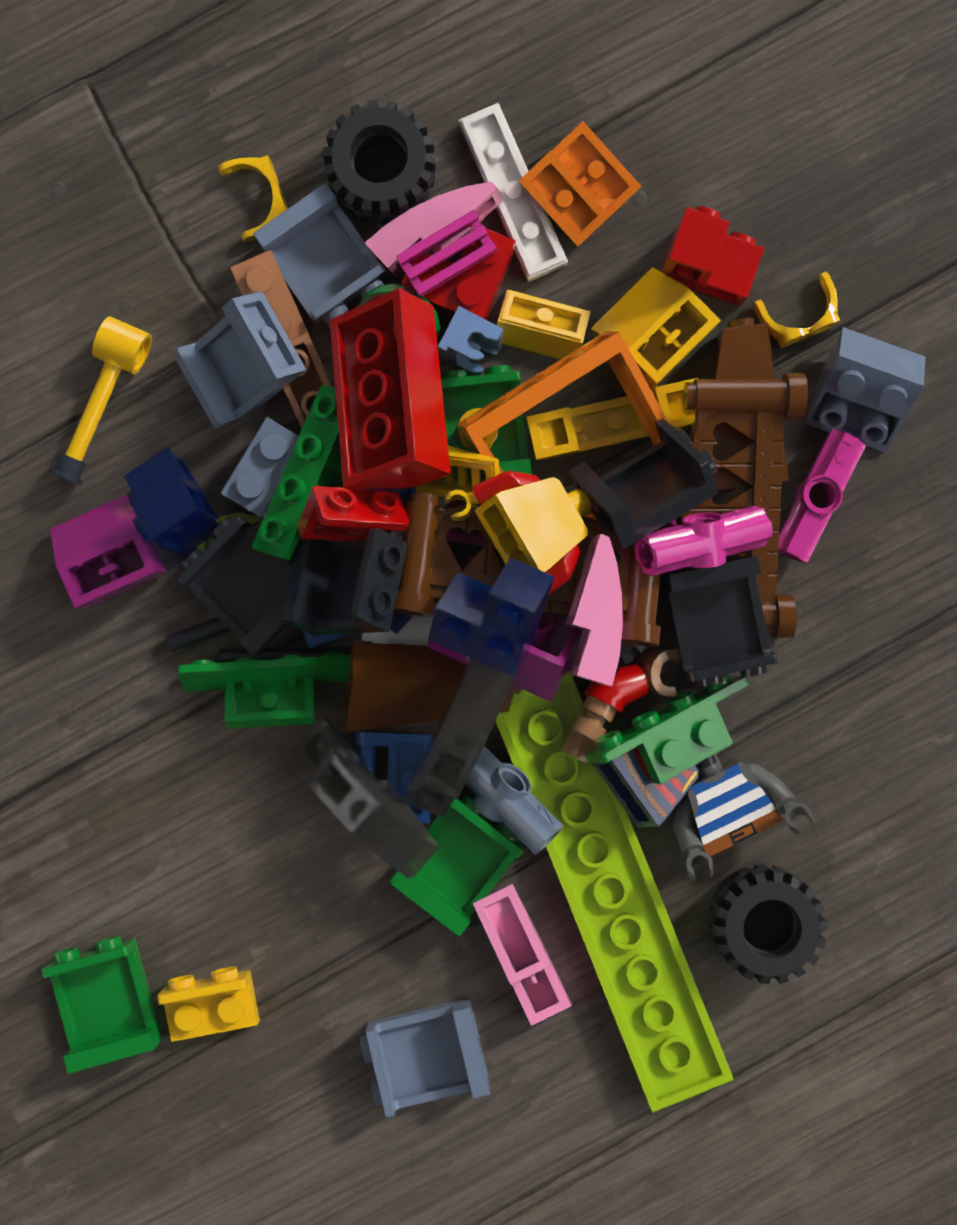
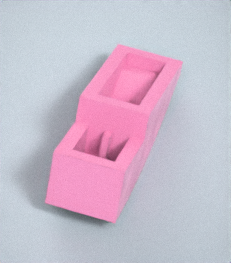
(429, 218)
(598, 613)
(522, 954)

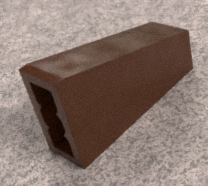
(739, 353)
(400, 685)

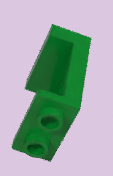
(477, 391)
(464, 867)
(103, 1003)

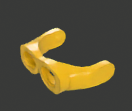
(264, 166)
(787, 336)

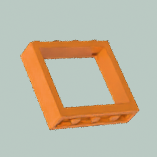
(605, 347)

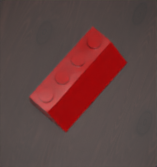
(389, 394)

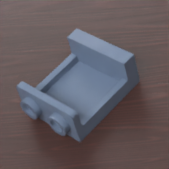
(321, 256)
(240, 361)
(425, 1056)

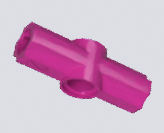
(831, 472)
(703, 540)

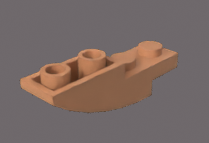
(264, 275)

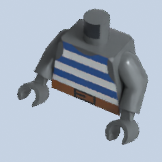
(728, 807)

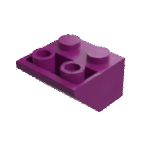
(103, 554)

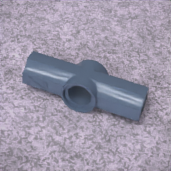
(506, 797)

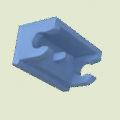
(466, 338)

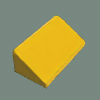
(541, 325)

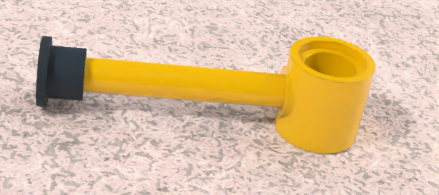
(121, 349)

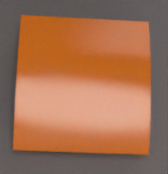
(580, 184)

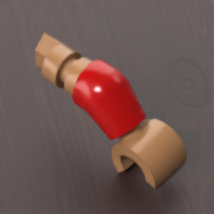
(604, 701)

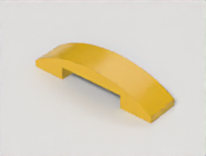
(602, 423)

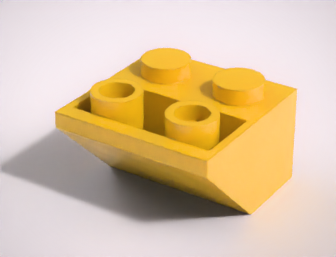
(659, 324)

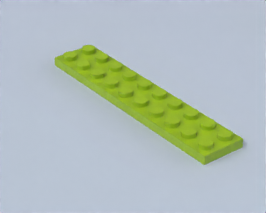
(616, 905)

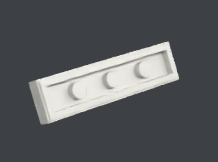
(520, 214)

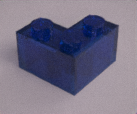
(170, 504)
(493, 622)

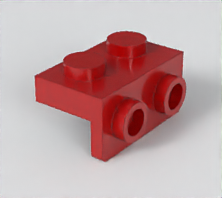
(350, 513)

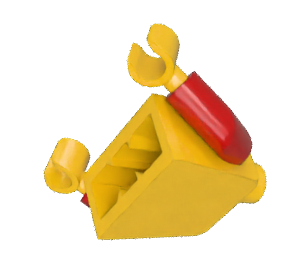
(530, 520)

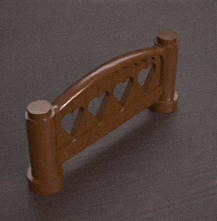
(758, 412)
(432, 567)

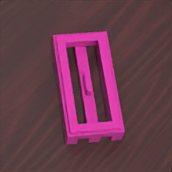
(479, 233)

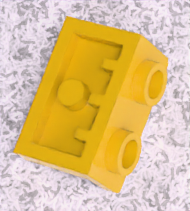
(209, 1004)

